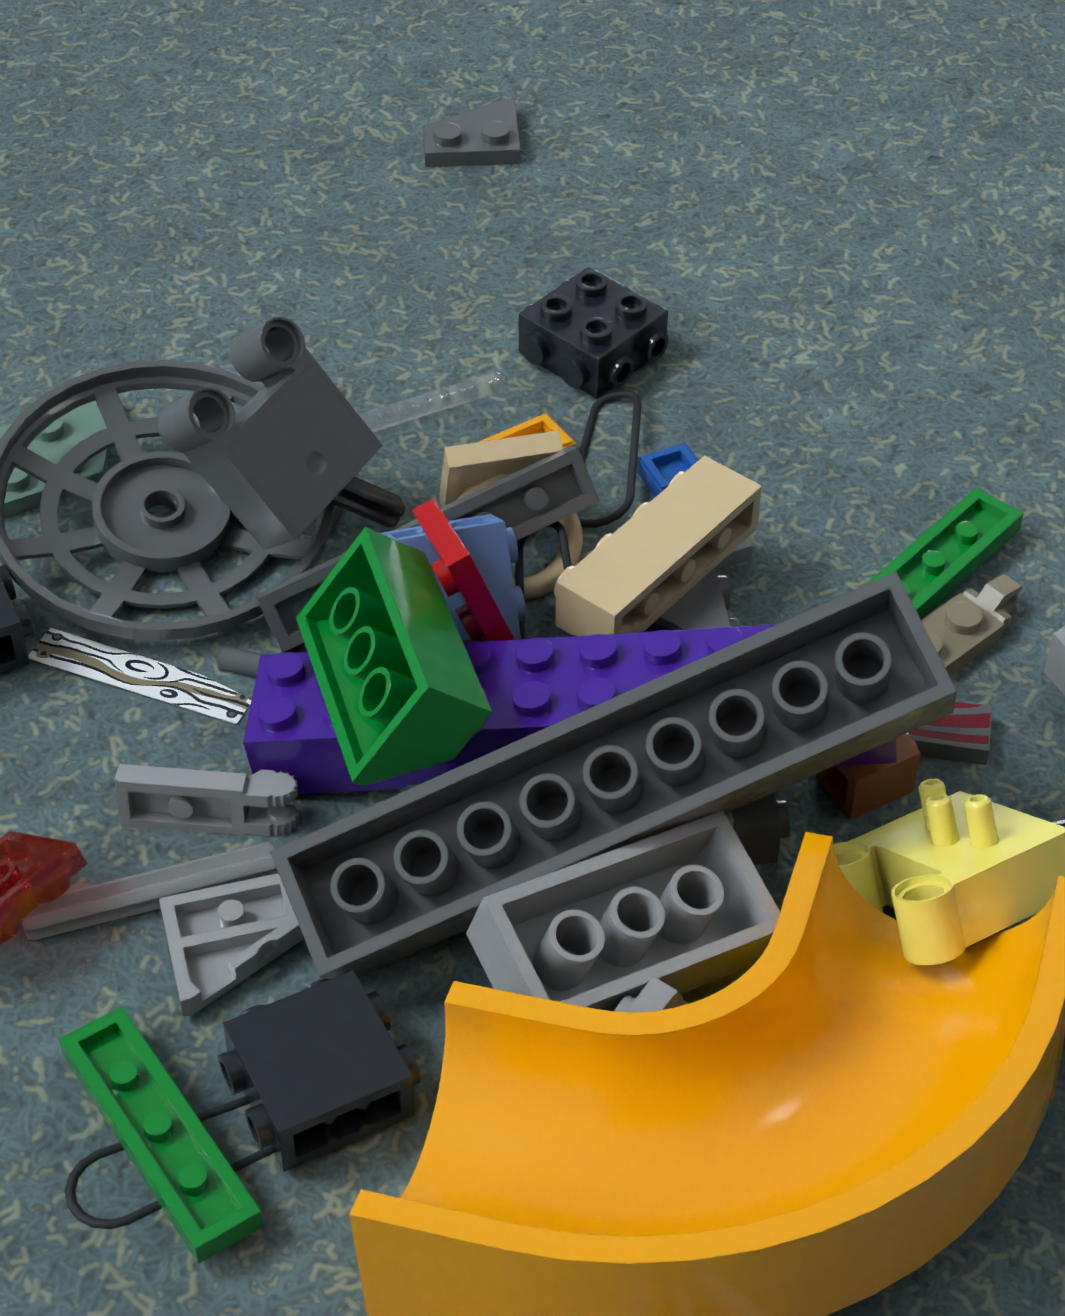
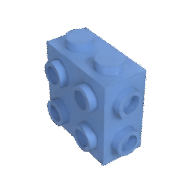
(493, 551)

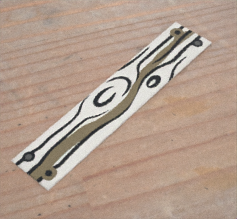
(140, 675)

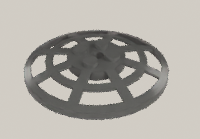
(122, 507)

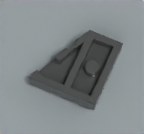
(474, 137)

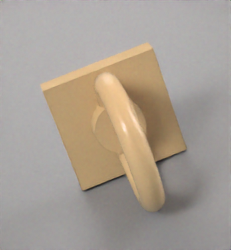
(482, 463)

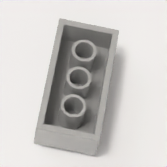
(602, 928)

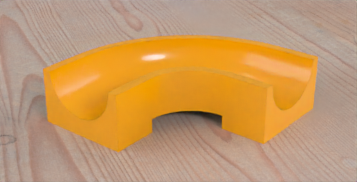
(733, 1148)

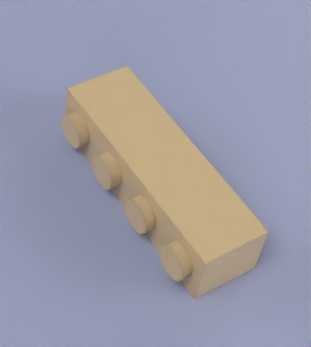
(658, 552)

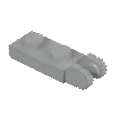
(206, 800)

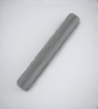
(142, 891)

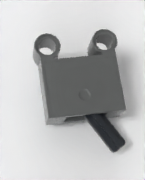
(286, 447)

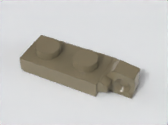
(972, 621)

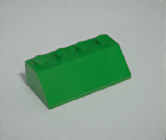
(390, 662)

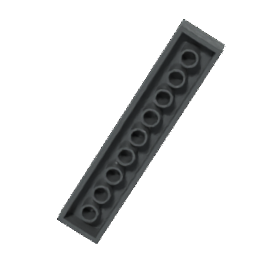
(616, 775)

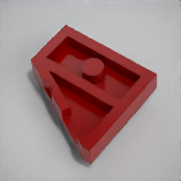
(459, 574)

